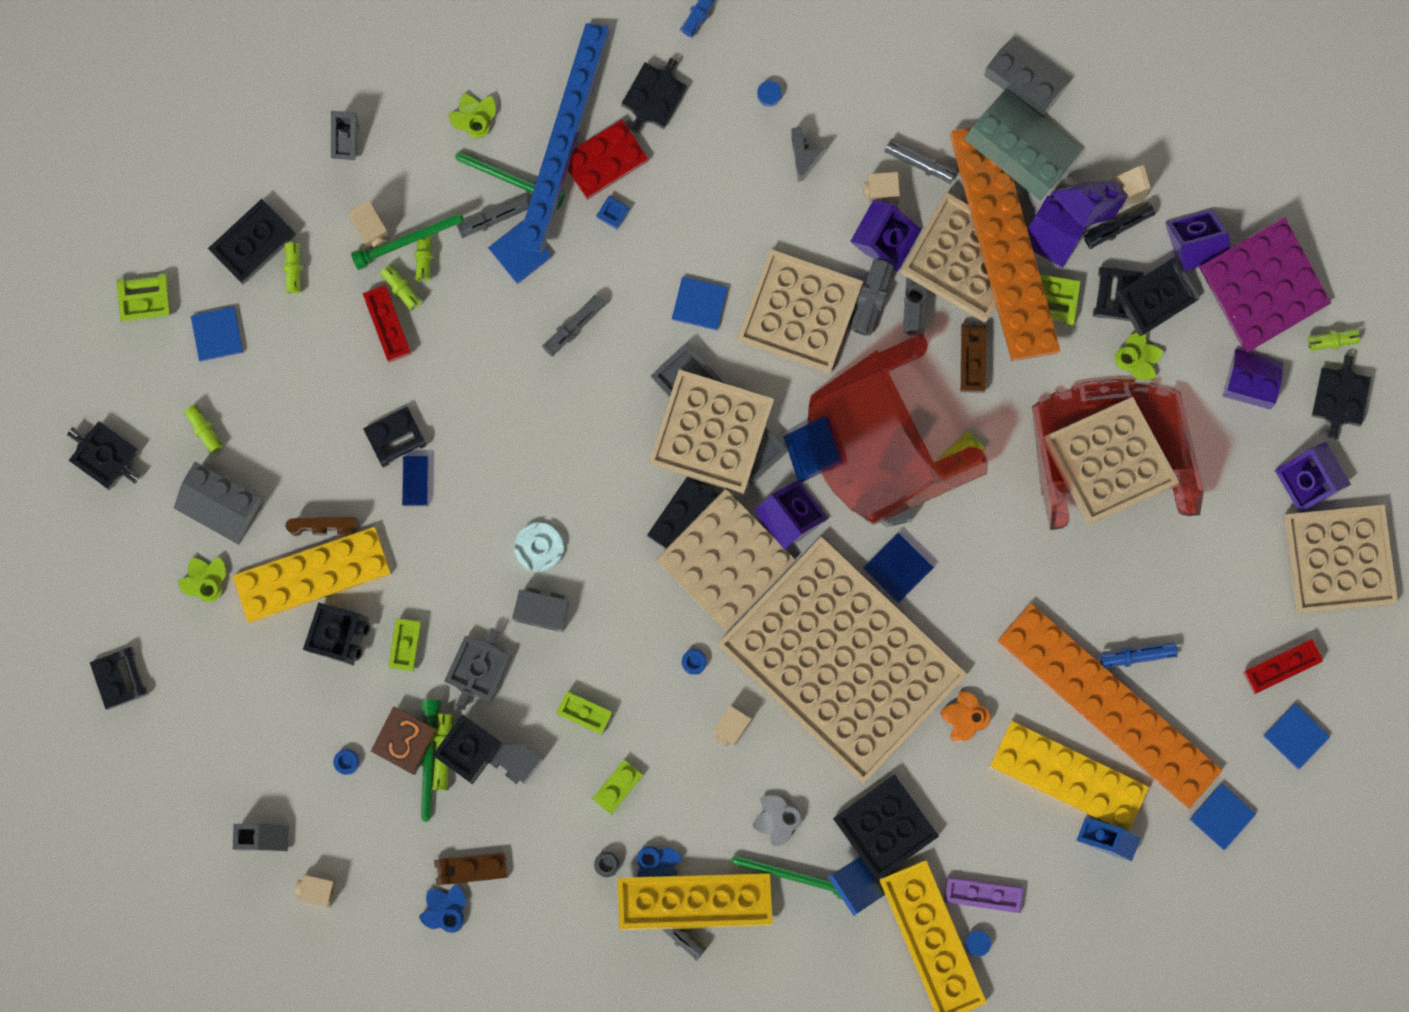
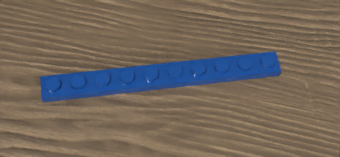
(563, 138)

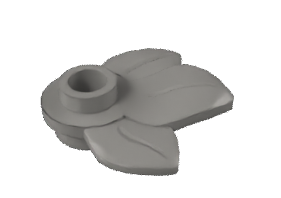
(773, 819)

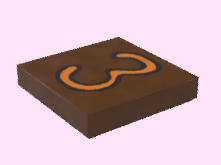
(404, 740)

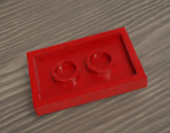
(605, 159)

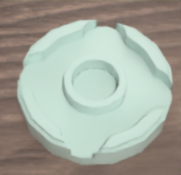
(539, 547)

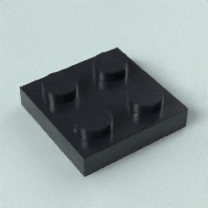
(467, 749)

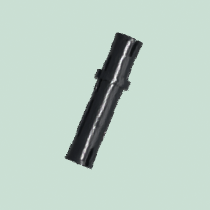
(1110, 230)

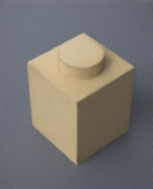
(882, 187)
(731, 726)
(315, 890)

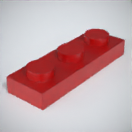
(386, 323)
(1283, 666)

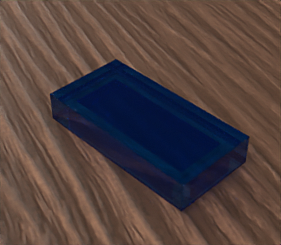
(415, 481)

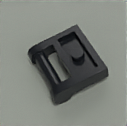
(1124, 278)
(391, 430)
(111, 682)

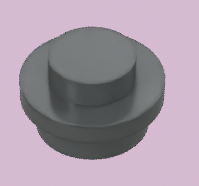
(606, 864)

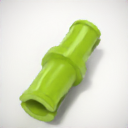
(423, 259)
(292, 268)
(400, 287)
(1333, 339)
(203, 429)

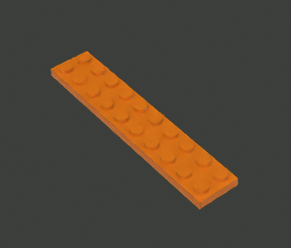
(1006, 253)
(1110, 706)

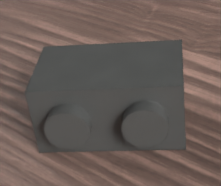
(541, 610)

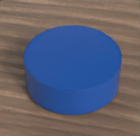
(769, 93)
(694, 662)
(346, 762)
(977, 943)

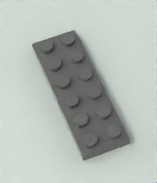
(688, 360)

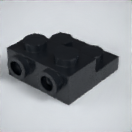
(337, 634)

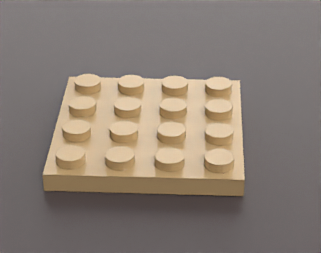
(951, 260)
(800, 311)
(711, 431)
(1110, 461)
(1340, 559)
(725, 560)

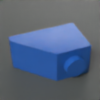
(1108, 839)

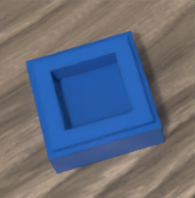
(613, 212)

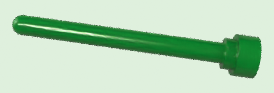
(501, 174)
(363, 257)
(430, 710)
(785, 873)

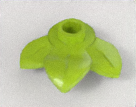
(472, 113)
(1142, 357)
(202, 576)

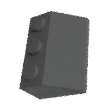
(1027, 76)
(217, 503)

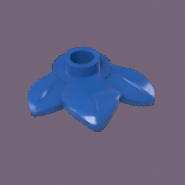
(663, 862)
(441, 907)

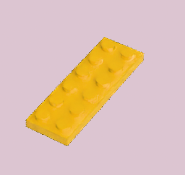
(311, 575)
(1069, 776)
(694, 901)
(932, 940)

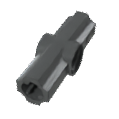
(871, 297)
(914, 311)

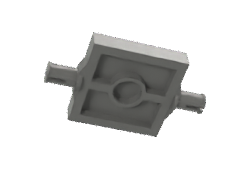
(477, 668)

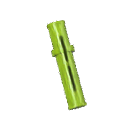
(441, 771)

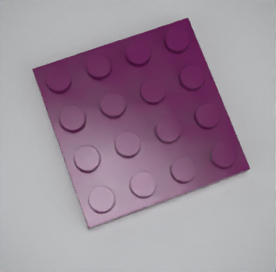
(1264, 284)

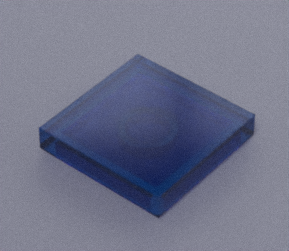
(813, 449)
(898, 568)

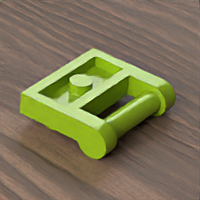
(1061, 292)
(143, 305)

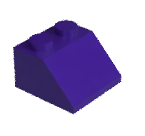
(1091, 201)
(1054, 232)
(885, 234)
(1197, 238)
(1253, 379)
(1312, 477)
(791, 514)

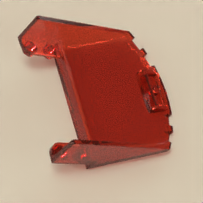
(1163, 414)
(881, 449)

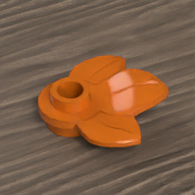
(962, 714)

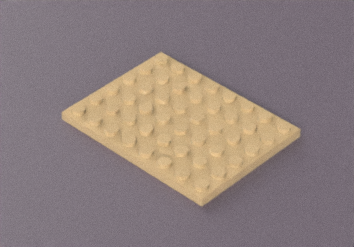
(842, 660)

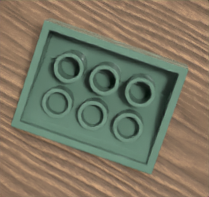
(1023, 144)

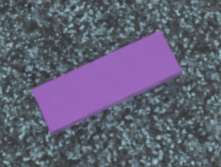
(983, 895)

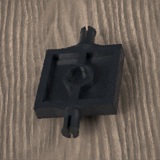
(653, 95)
(1341, 397)
(103, 455)

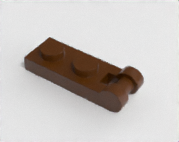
(973, 359)
(321, 525)
(471, 868)

